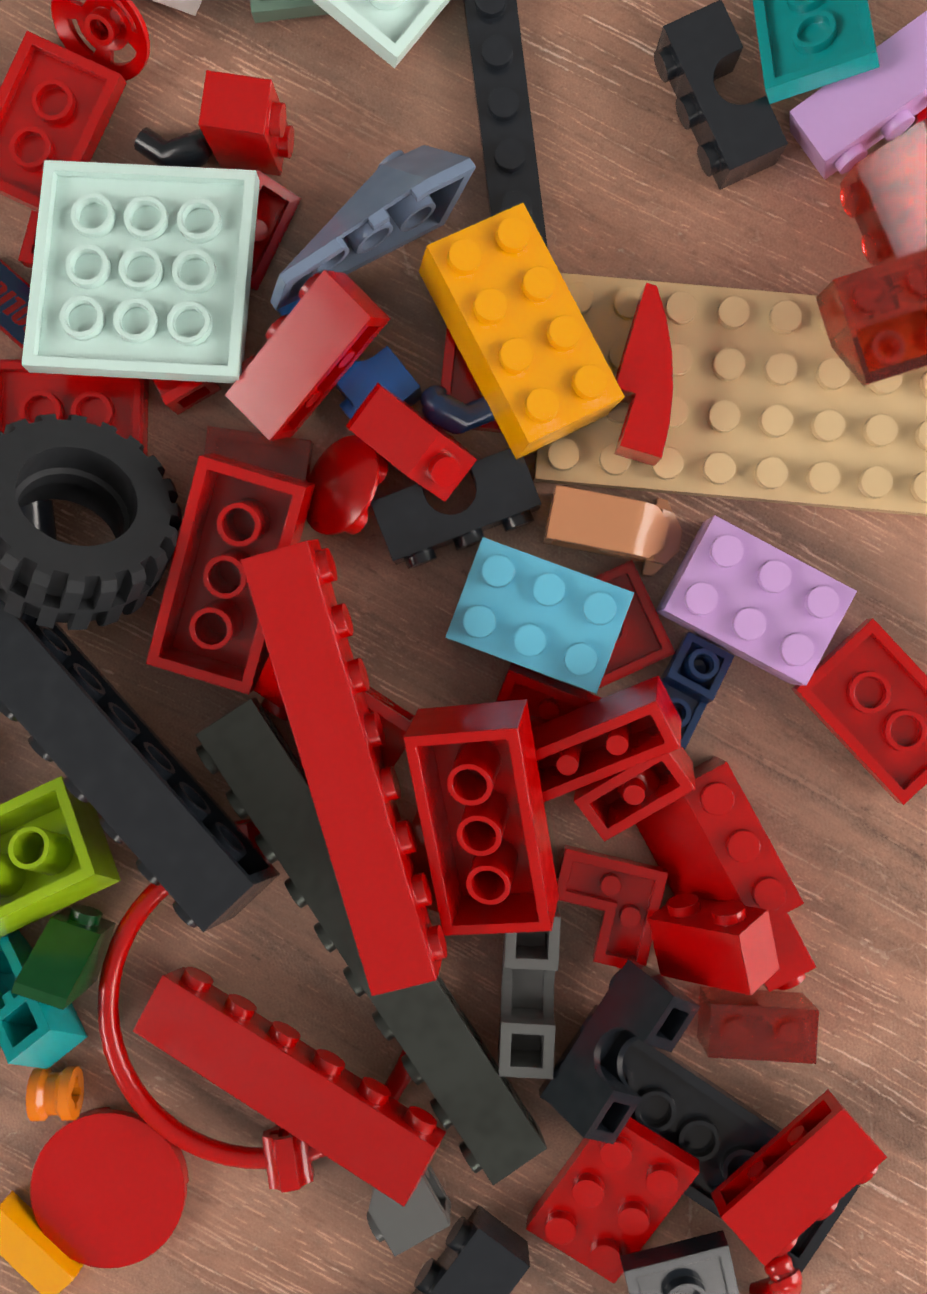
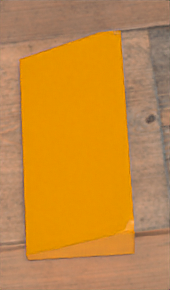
(31, 1251)

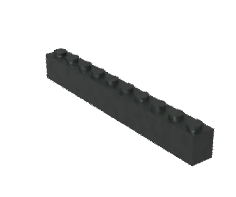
(423, 1018)

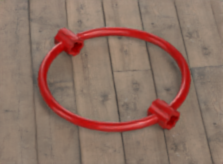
(282, 1155)

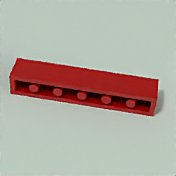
(291, 1082)

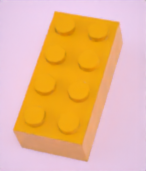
(519, 330)

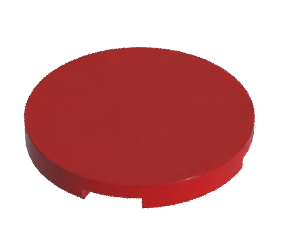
(108, 1188)

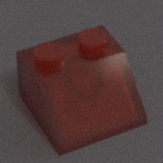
(890, 197)

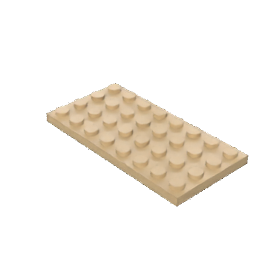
(754, 407)

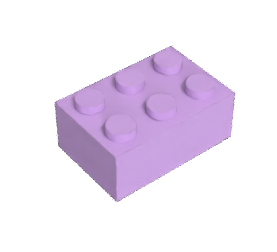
(756, 601)

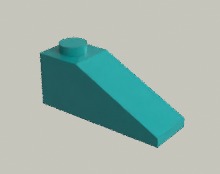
(31, 1030)

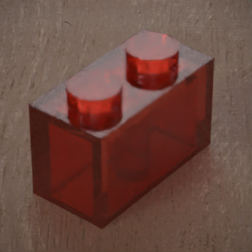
(758, 1026)

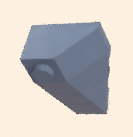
(392, 208)

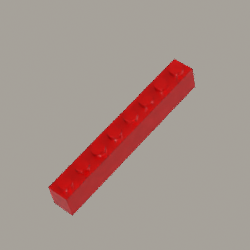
(345, 765)

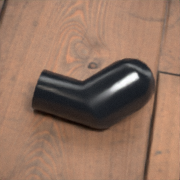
(183, 151)

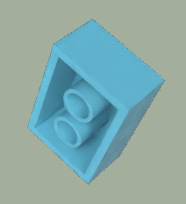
(539, 615)

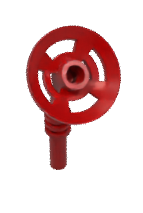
(107, 27)

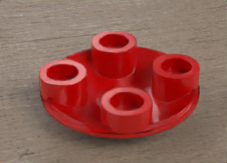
(344, 486)

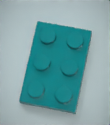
(812, 43)

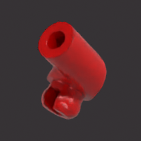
(782, 1278)

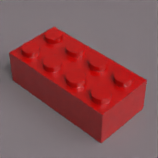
(207, 610)
(483, 817)

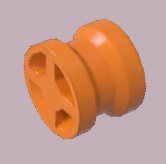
(55, 1094)

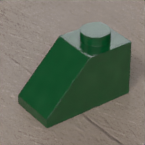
(65, 957)

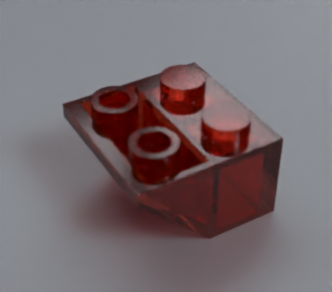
(879, 318)

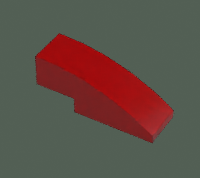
(646, 381)

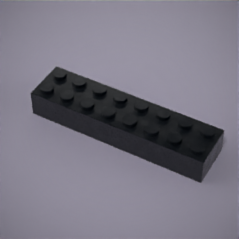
(127, 775)

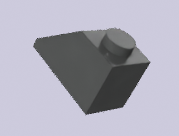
(422, 1217)

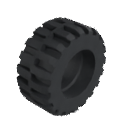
(108, 477)

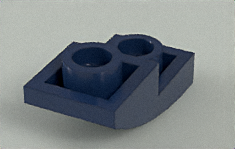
(694, 679)

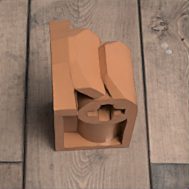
(613, 527)

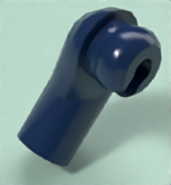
(453, 414)

